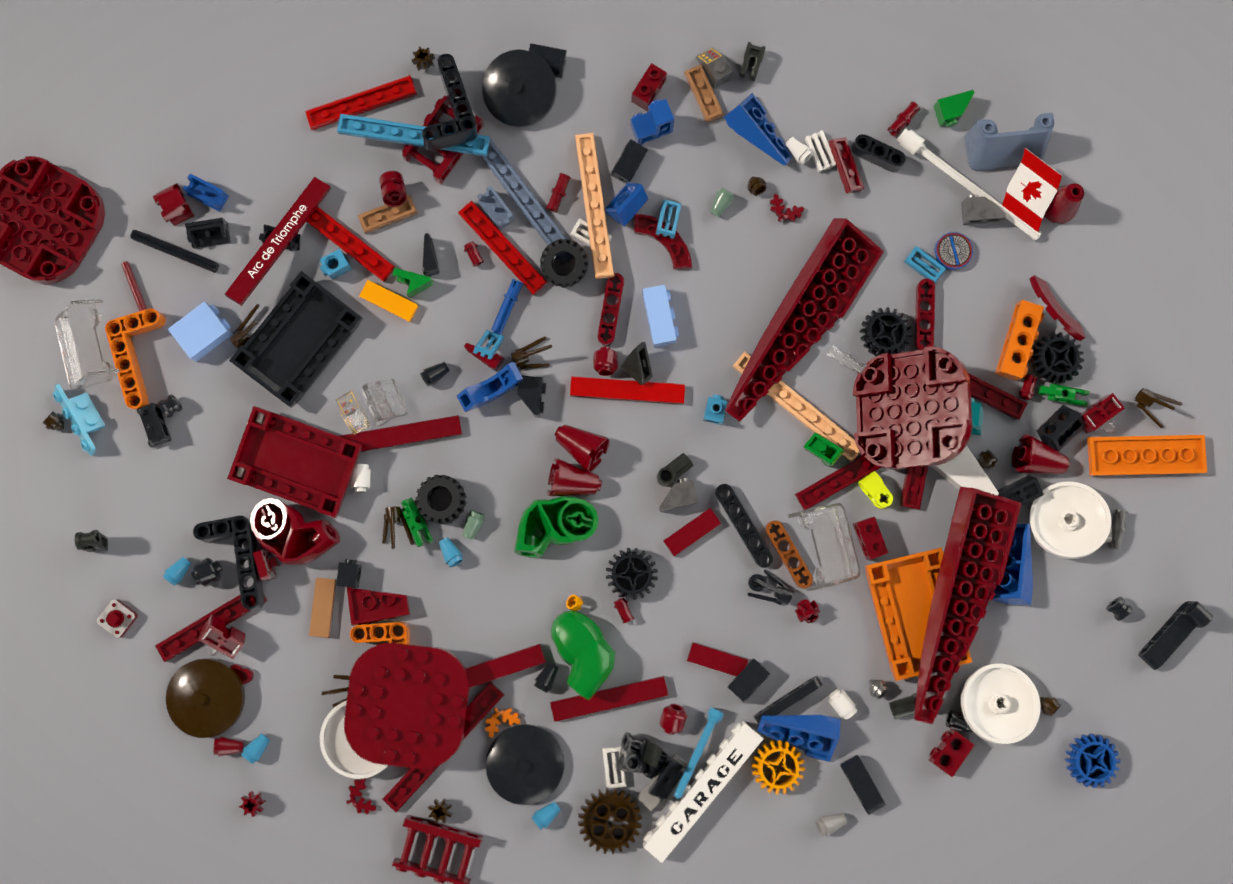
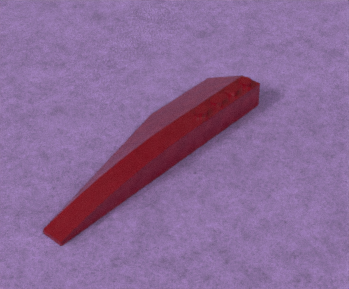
(808, 310)
(965, 584)

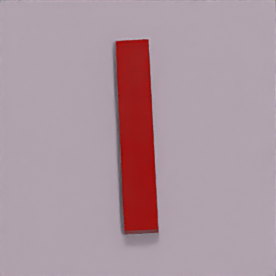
(361, 102)
(350, 244)
(502, 247)
(627, 390)

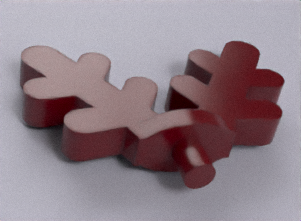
(776, 208)
(355, 792)

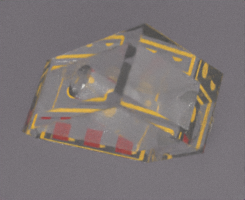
(352, 413)

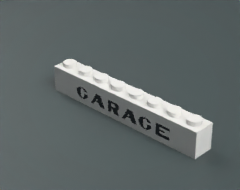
(702, 791)

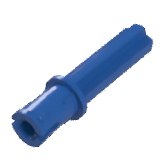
(506, 307)

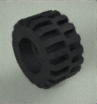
(552, 275)
(424, 499)

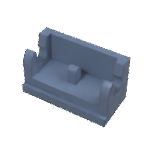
(495, 208)

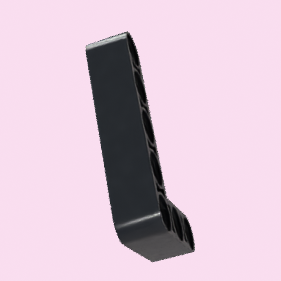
(458, 105)
(241, 555)

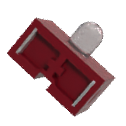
(1101, 414)
(221, 638)

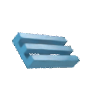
(665, 231)
(921, 271)
(485, 351)

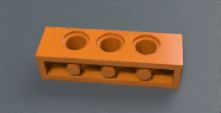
(1006, 366)

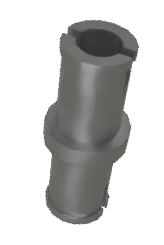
(1118, 529)

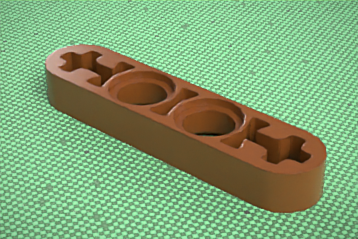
(791, 552)

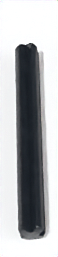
(174, 251)

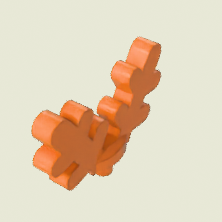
(505, 715)

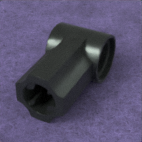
(675, 469)
(903, 707)

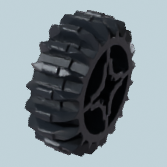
(883, 326)
(1070, 366)
(634, 590)

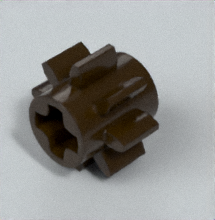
(423, 53)
(445, 810)

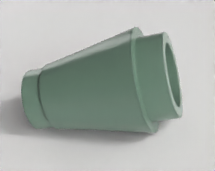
(721, 202)
(473, 523)

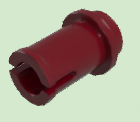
(473, 253)
(1028, 387)
(623, 610)

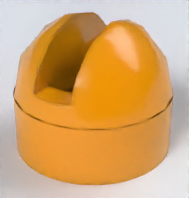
(570, 601)

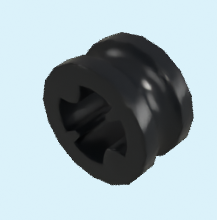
(751, 579)

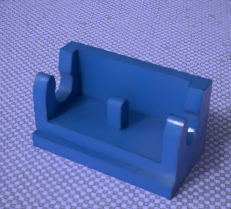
(205, 193)

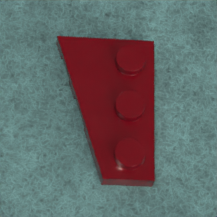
(374, 606)

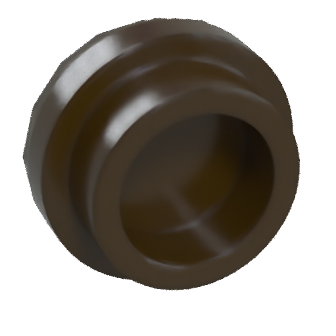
(756, 186)
(54, 421)
(987, 459)
(1049, 705)

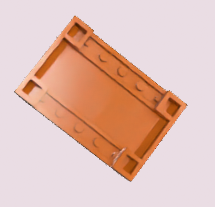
(902, 602)

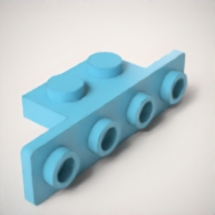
(82, 415)

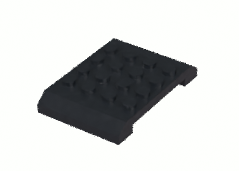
(297, 340)

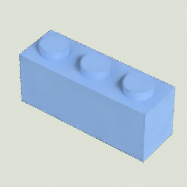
(660, 315)

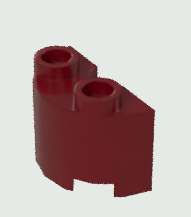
(173, 205)

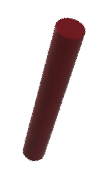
(133, 286)

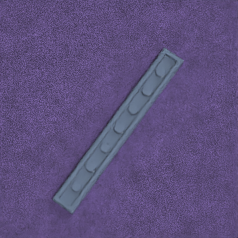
(524, 199)

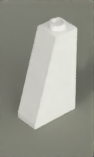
(966, 472)

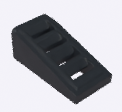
(430, 262)

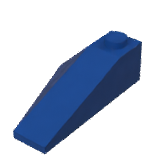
(750, 123)
(1018, 577)
(810, 733)

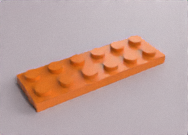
(1147, 455)

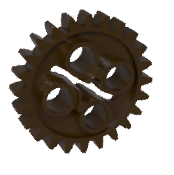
(606, 838)

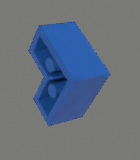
(654, 123)

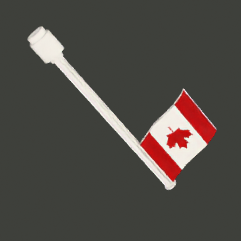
(1026, 194)

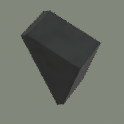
(638, 364)

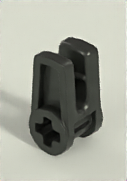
(755, 54)
(91, 541)

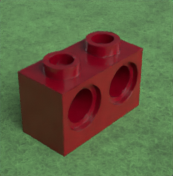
(649, 86)
(870, 538)
(955, 755)

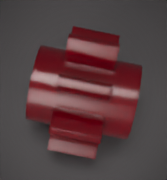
(807, 611)
(250, 808)

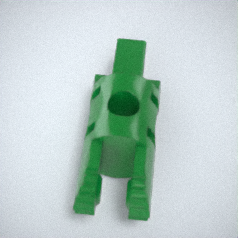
(1055, 391)
(416, 522)

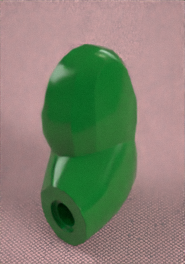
(555, 522)
(584, 649)

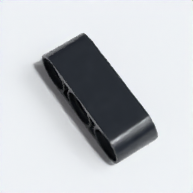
(868, 154)
(862, 784)

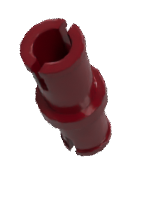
(903, 119)
(558, 192)

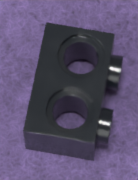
(1061, 427)

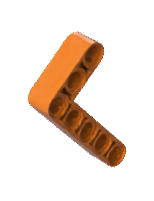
(128, 354)
(389, 633)

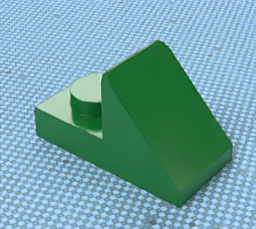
(417, 282)
(823, 449)

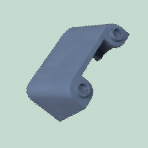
(996, 150)

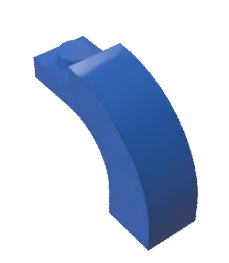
(490, 389)

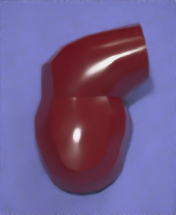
(288, 535)

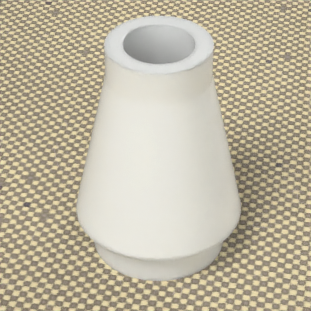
(800, 151)

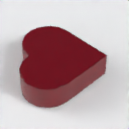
(244, 673)

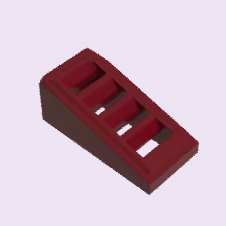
(494, 363)

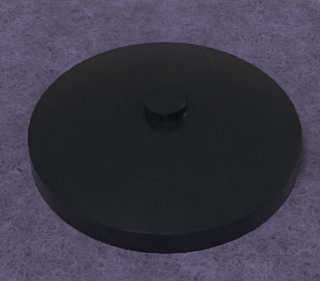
(519, 88)
(525, 764)

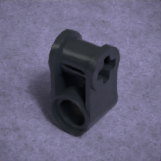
(631, 751)

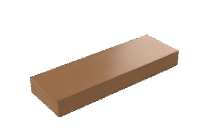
(703, 93)
(386, 215)
(322, 607)

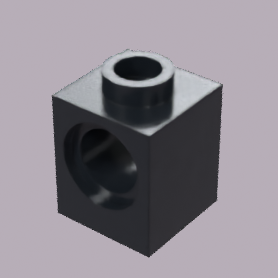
(349, 574)

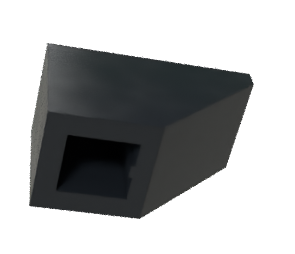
(530, 392)

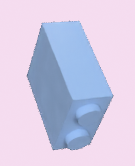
(200, 331)

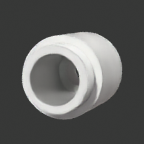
(361, 478)
(842, 704)

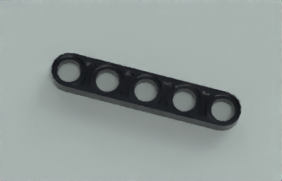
(744, 535)

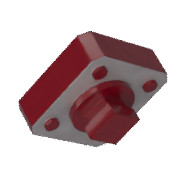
(266, 565)
(117, 618)

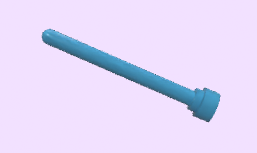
(714, 717)

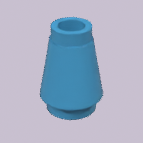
(450, 552)
(176, 572)
(255, 749)
(545, 815)

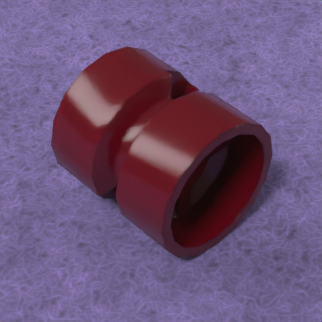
(393, 188)

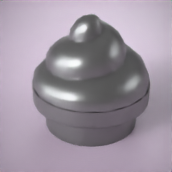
(878, 688)

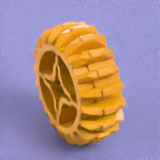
(776, 775)

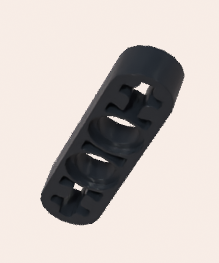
(790, 698)

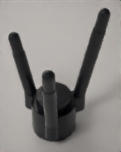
(782, 594)

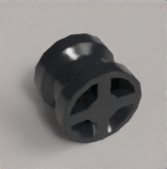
(170, 405)
(1119, 608)

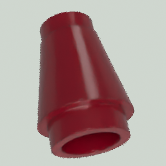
(227, 746)

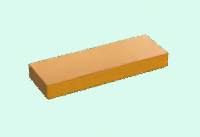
(388, 301)

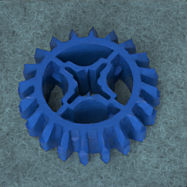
(1102, 748)

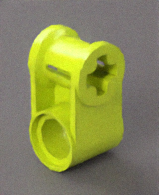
(875, 489)

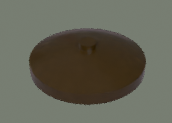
(205, 698)

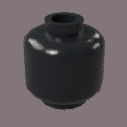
(206, 572)

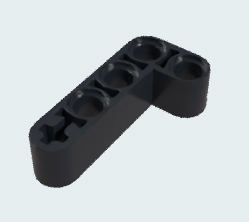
(1174, 632)

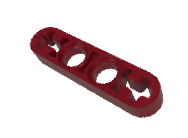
(610, 309)
(924, 315)

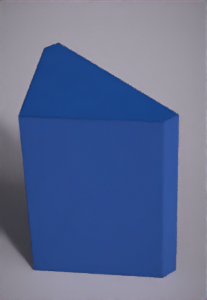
(626, 203)

